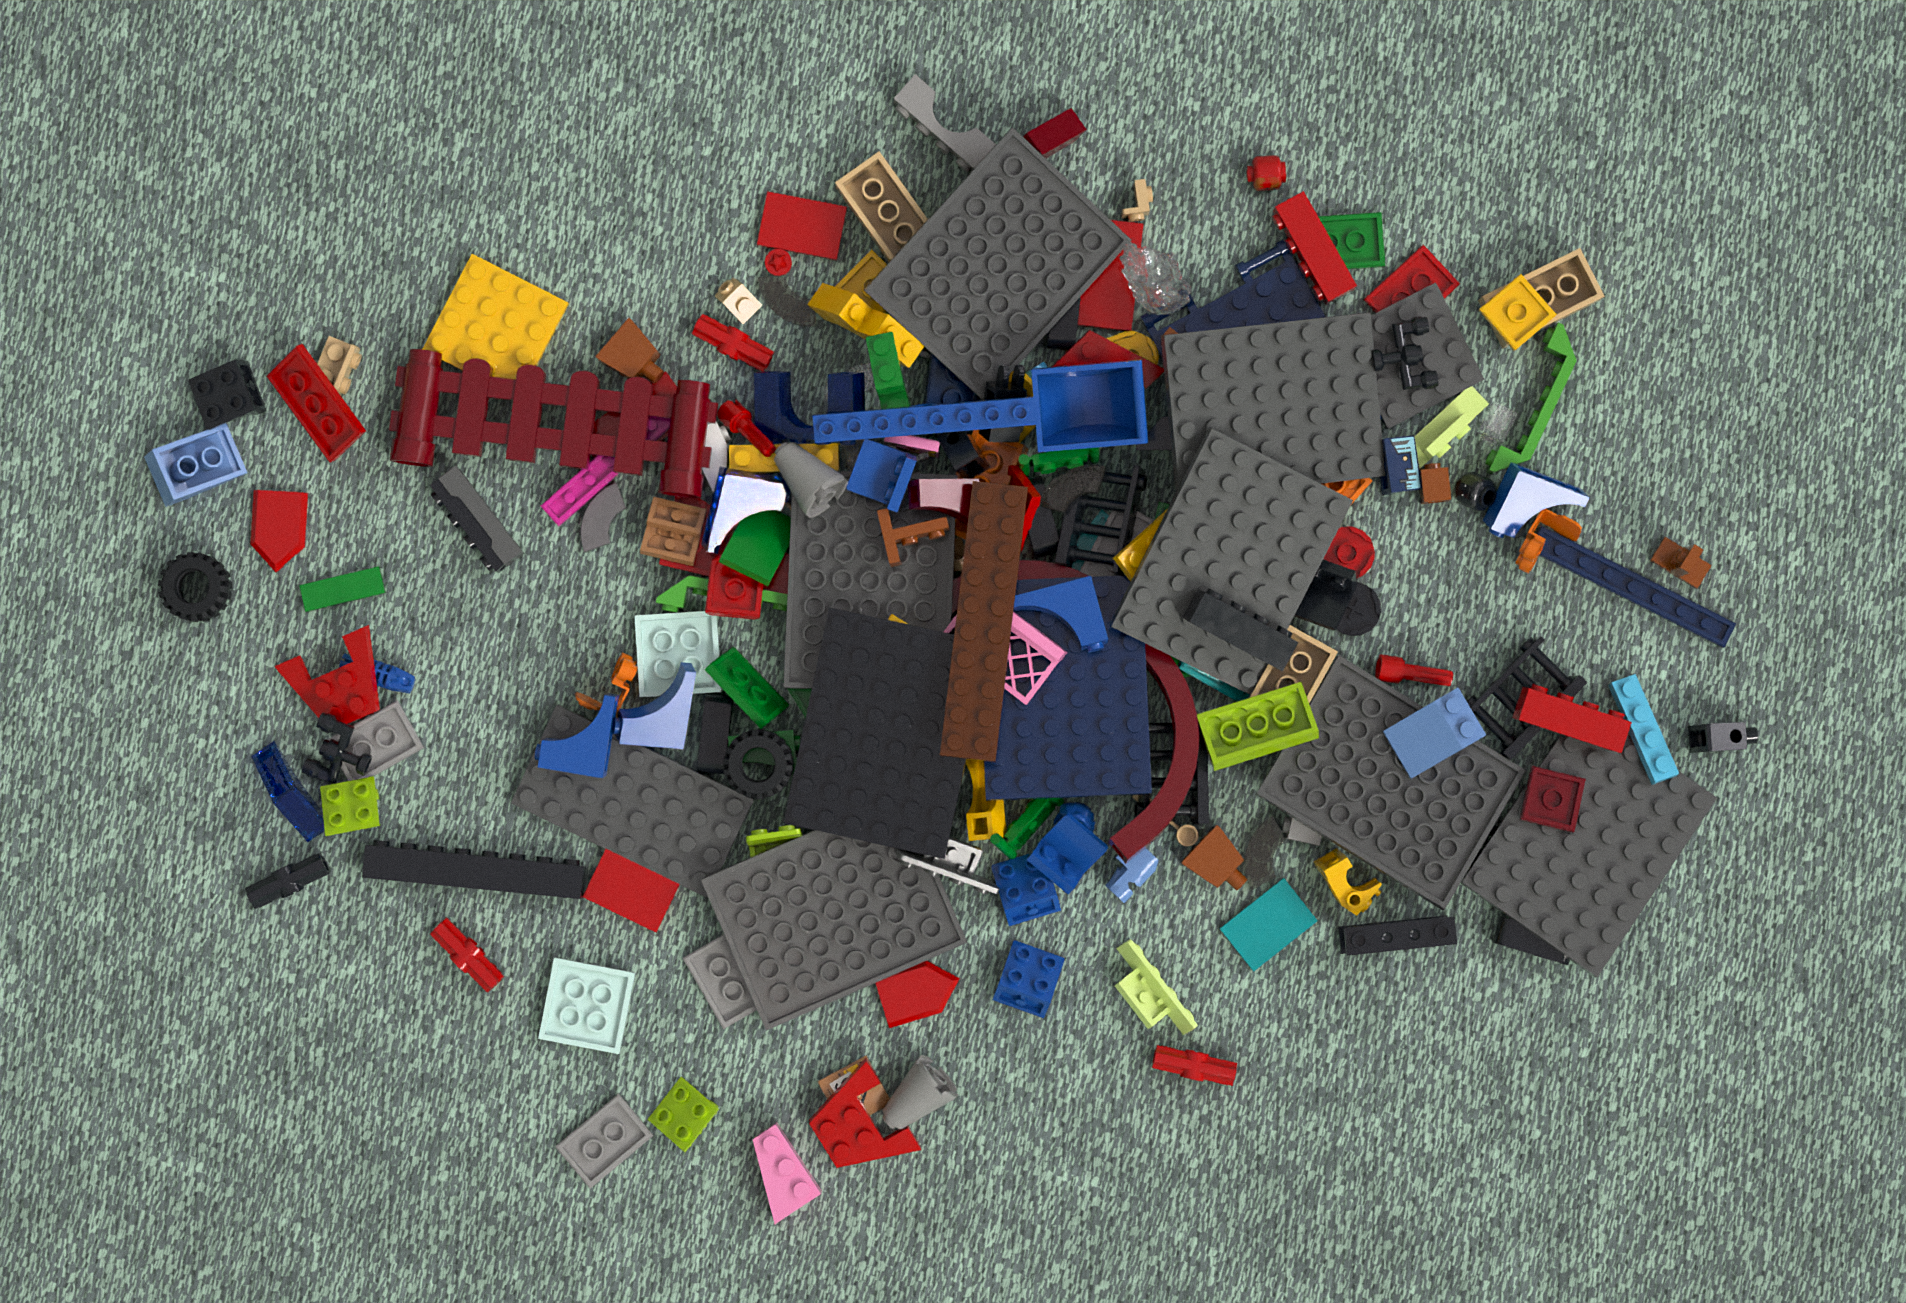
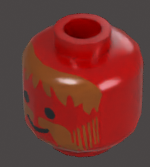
(1266, 173)

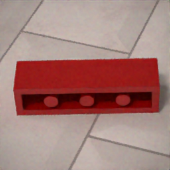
(1314, 248)
(1571, 719)

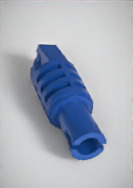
(388, 676)

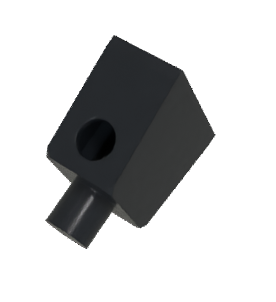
(963, 453)
(1721, 737)

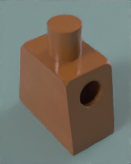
(631, 354)
(1216, 860)

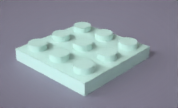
(671, 639)
(586, 1005)

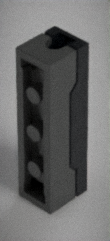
(476, 519)

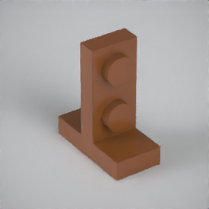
(909, 534)
(1681, 561)

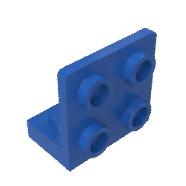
(881, 473)
(1067, 852)
(1024, 890)
(1029, 979)

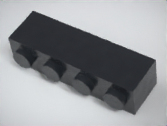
(1240, 629)

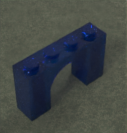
(774, 407)

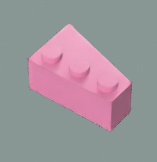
(783, 1173)

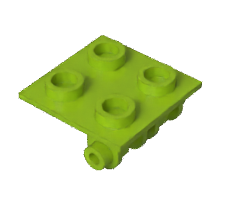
(350, 806)
(683, 1114)

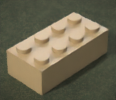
(881, 204)
(1563, 284)
(1306, 665)

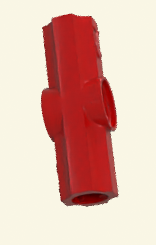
(733, 343)
(467, 955)
(1194, 1065)

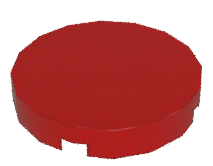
(1343, 553)

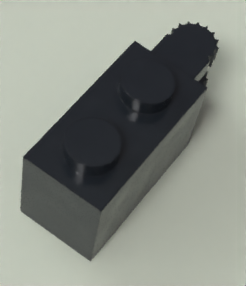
(1001, 390)

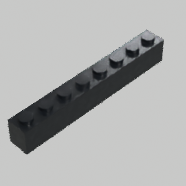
(474, 871)

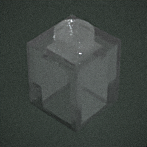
(1496, 424)

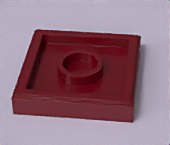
(1552, 799)

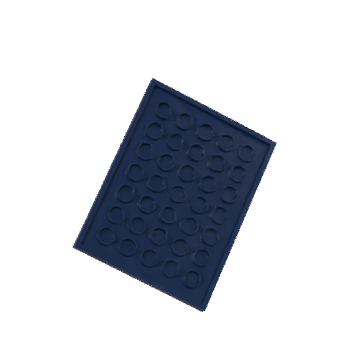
(1087, 720)

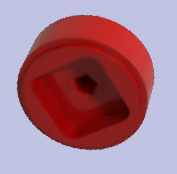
(778, 262)

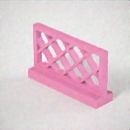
(1039, 642)

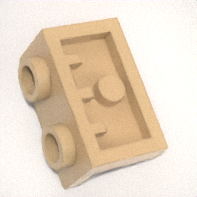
(337, 363)

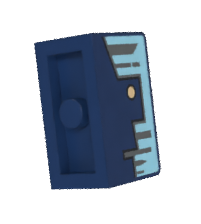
(1400, 465)

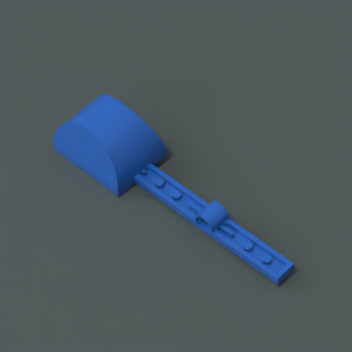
(1069, 406)

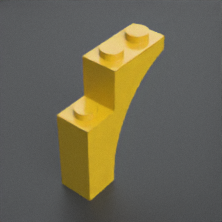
(856, 316)

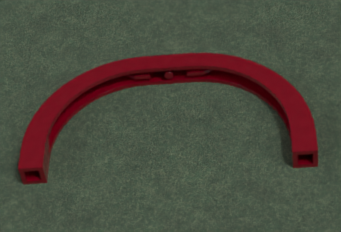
(1163, 808)

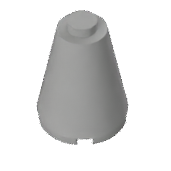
(809, 478)
(919, 1094)

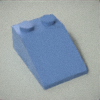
(195, 464)
(1434, 733)

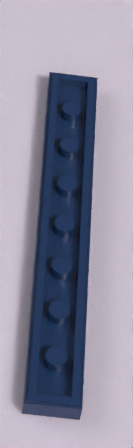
(1635, 588)

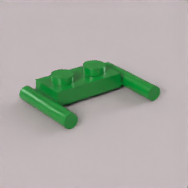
(1049, 461)
(1023, 828)

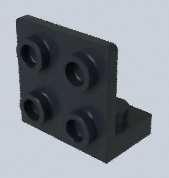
(226, 393)
(1328, 595)

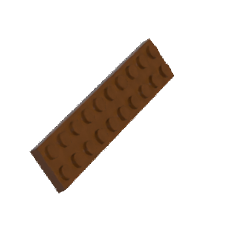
(984, 621)

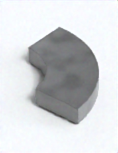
(599, 516)

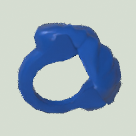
(1078, 811)

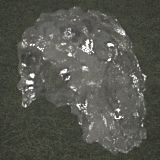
(1155, 279)

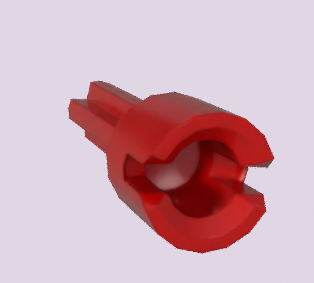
(739, 420)
(1394, 670)

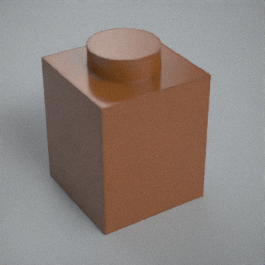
(1434, 484)

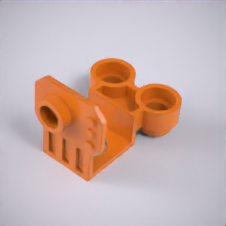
(1534, 543)
(623, 670)

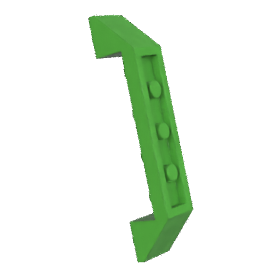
(1558, 345)
(676, 595)

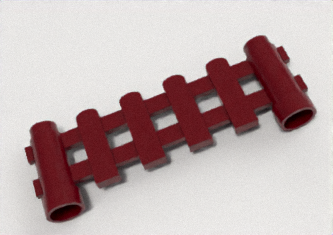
(682, 453)

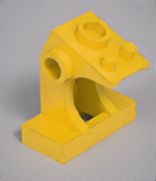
(1334, 869)

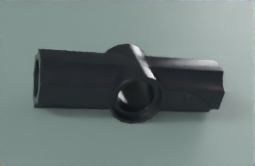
(287, 880)

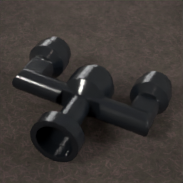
(1408, 355)
(335, 752)

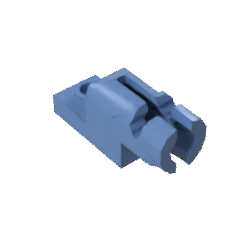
(1134, 871)

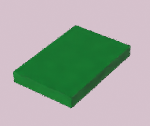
(1357, 238)
(758, 545)
(747, 687)

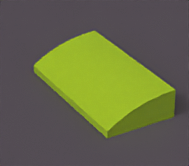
(1257, 726)

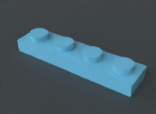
(1644, 729)

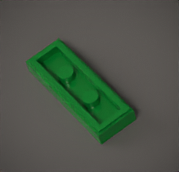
(342, 589)

